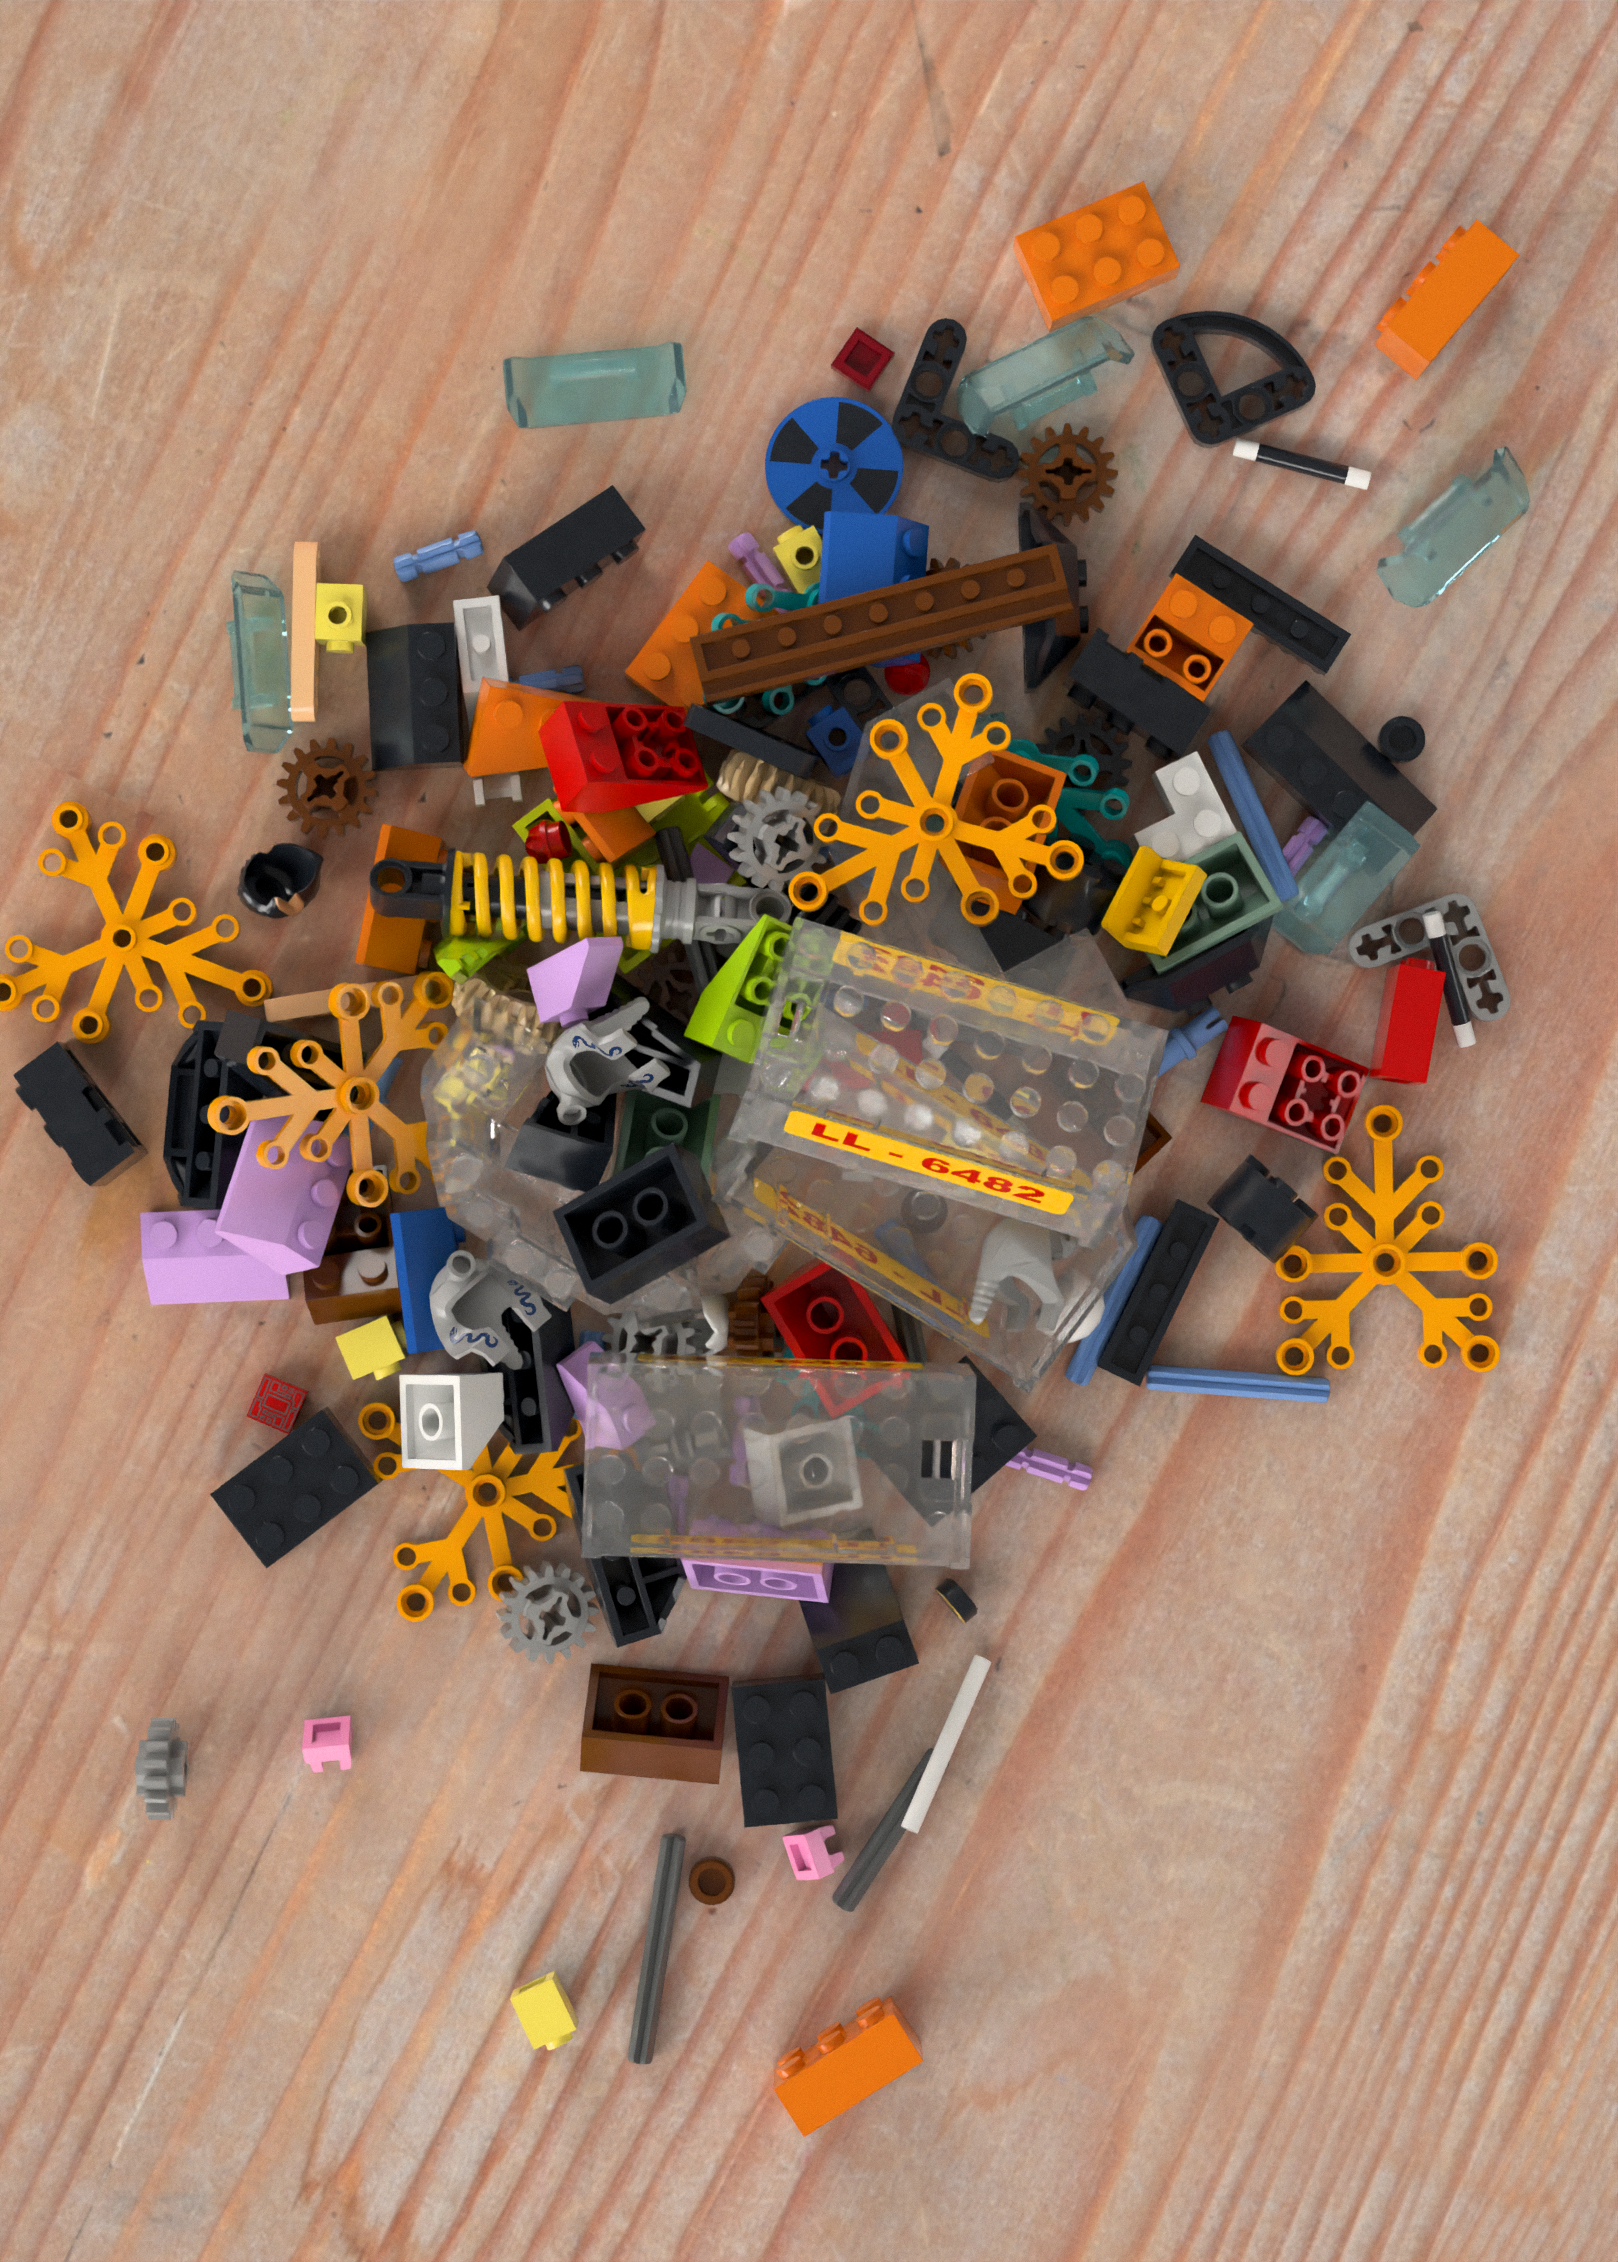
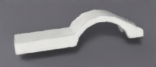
(484, 655)

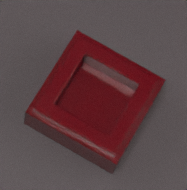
(862, 360)

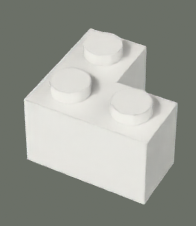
(1194, 809)

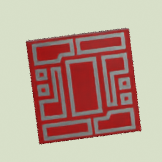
(277, 1403)

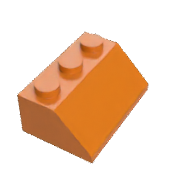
(998, 799)
(398, 942)

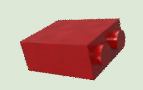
(1407, 1022)

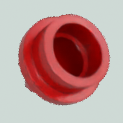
(909, 678)
(549, 841)

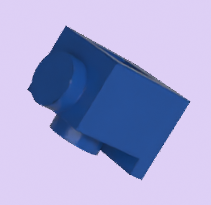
(836, 758)

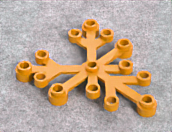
(885, 850)
(174, 958)
(305, 1101)
(1384, 1207)
(448, 1552)

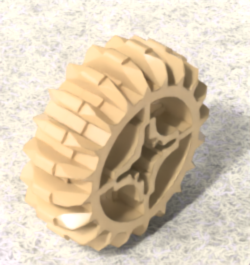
(746, 775)
(508, 989)

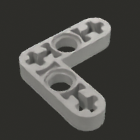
(1481, 940)

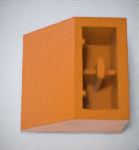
(1189, 637)
(611, 835)

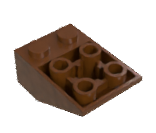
(358, 1263)

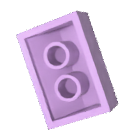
(285, 1211)
(195, 1265)
(762, 1578)

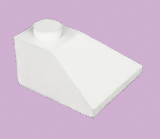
(448, 1417)

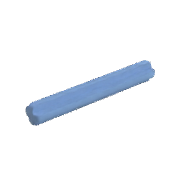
(1252, 814)
(1115, 1299)
(1237, 1383)

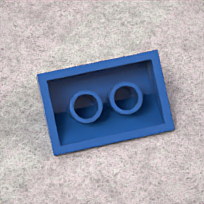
(869, 554)
(422, 1248)

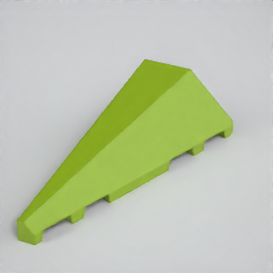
(466, 954)

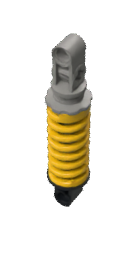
(569, 902)

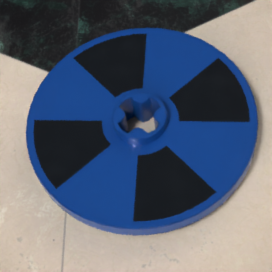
(810, 438)

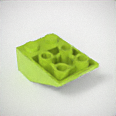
(735, 999)

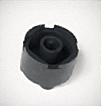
(1079, 900)
(1262, 1209)

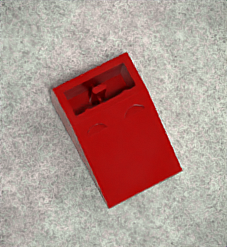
(619, 755)
(1284, 1084)

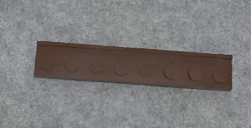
(881, 624)

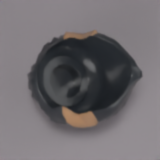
(280, 880)

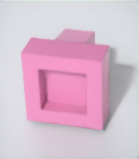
(327, 1741)
(809, 1853)

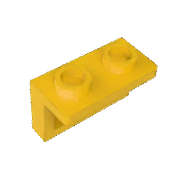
(1152, 902)

